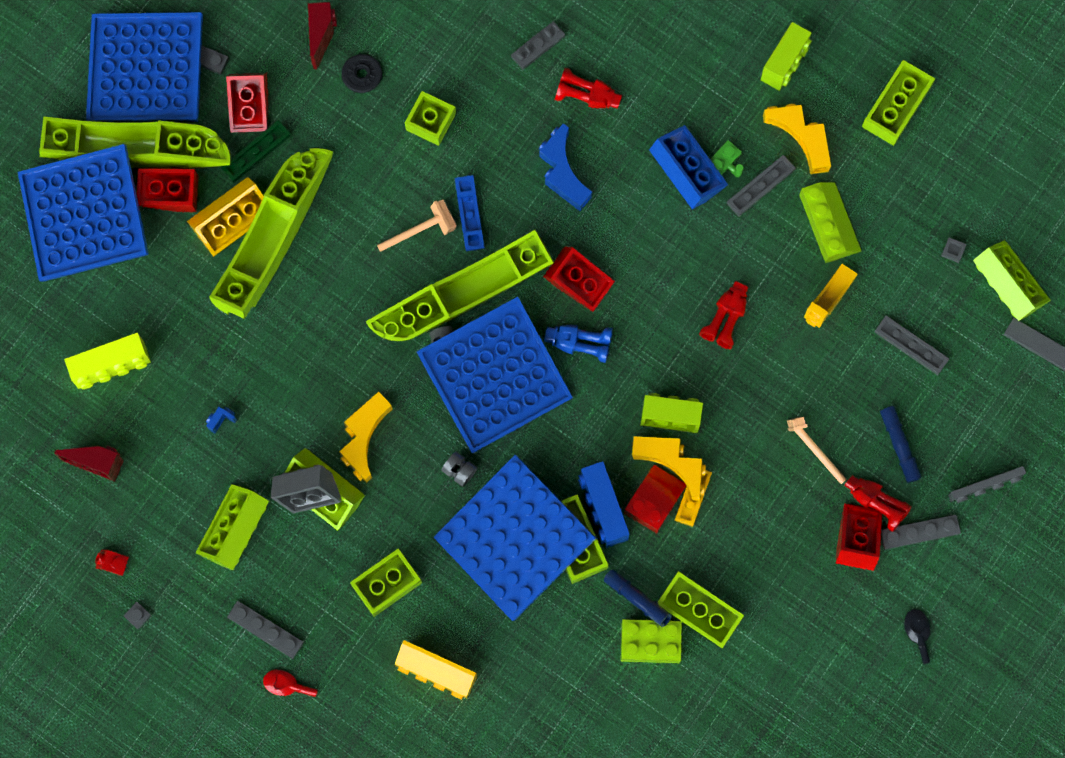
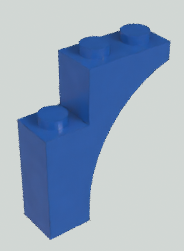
(561, 178)

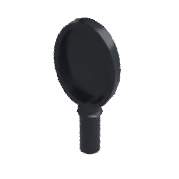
(918, 631)

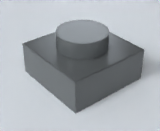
(953, 250)
(137, 615)

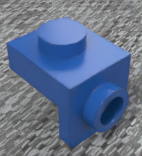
(216, 419)

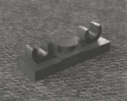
(538, 45)

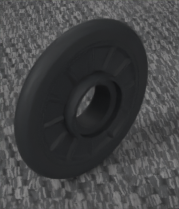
(364, 84)

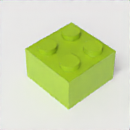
(430, 118)

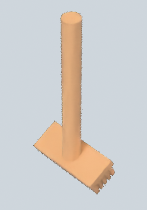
(442, 217)
(797, 425)

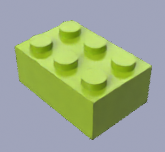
(786, 56)
(671, 413)
(386, 582)
(650, 642)

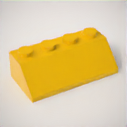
(227, 216)
(435, 669)

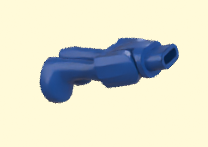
(567, 336)

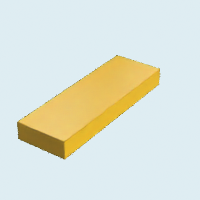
(688, 508)

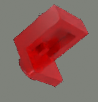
(111, 562)

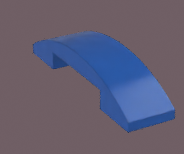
(469, 213)

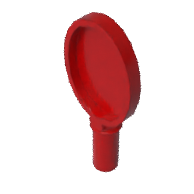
(284, 684)

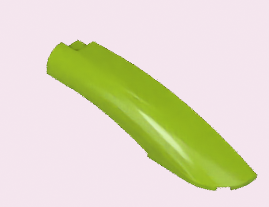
(148, 143)
(271, 232)
(463, 290)

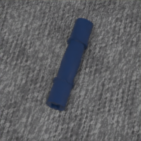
(900, 444)
(637, 598)

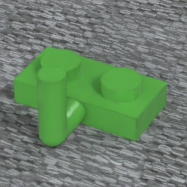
(725, 157)

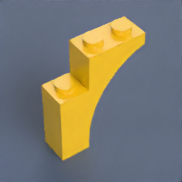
(810, 137)
(830, 296)
(362, 426)
(667, 453)

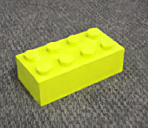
(107, 361)

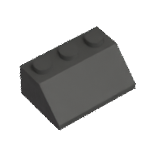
(305, 489)

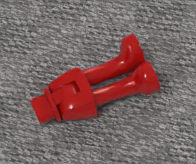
(600, 93)
(731, 303)
(870, 495)

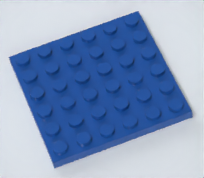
(144, 67)
(83, 213)
(494, 375)
(514, 538)

